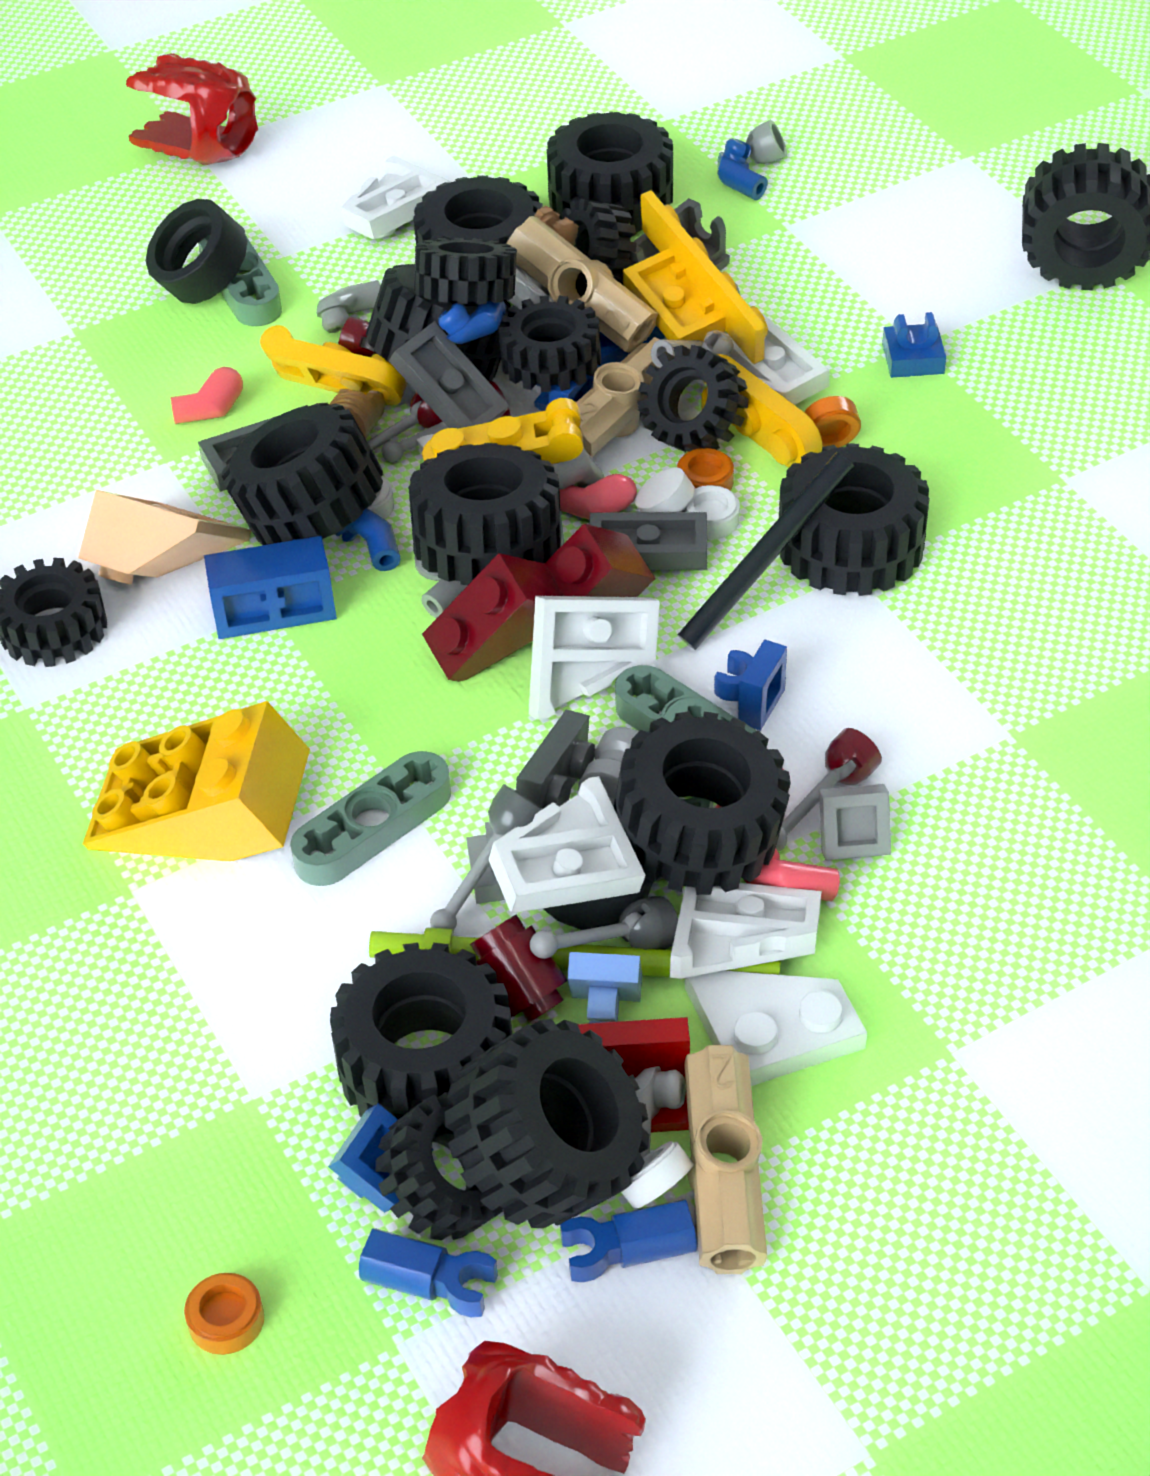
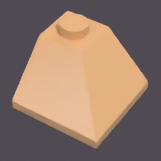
(150, 537)

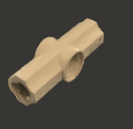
(556, 266)
(611, 404)
(725, 1193)

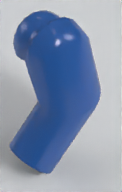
(735, 172)
(465, 327)
(379, 539)

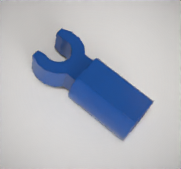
(629, 1238)
(426, 1270)

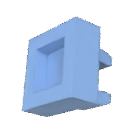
(604, 982)

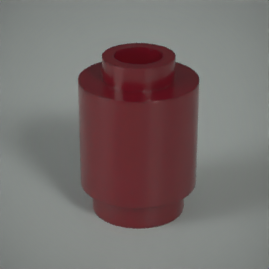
(527, 979)

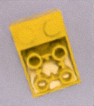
(203, 789)

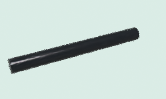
(766, 550)

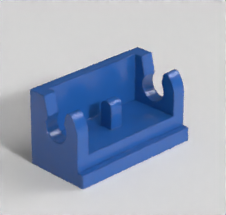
(270, 587)

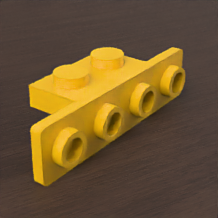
(688, 287)

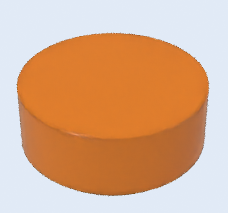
(835, 419)
(708, 468)
(224, 1313)

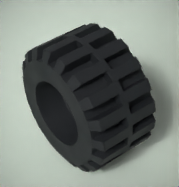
(610, 162)
(1080, 183)
(474, 209)
(403, 314)
(303, 474)
(483, 504)
(866, 529)
(708, 762)
(406, 996)
(547, 1124)

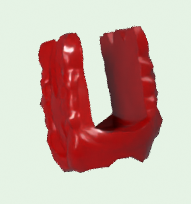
(211, 93)
(533, 1391)

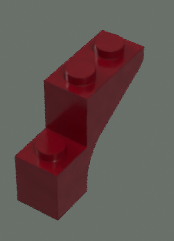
(499, 604)

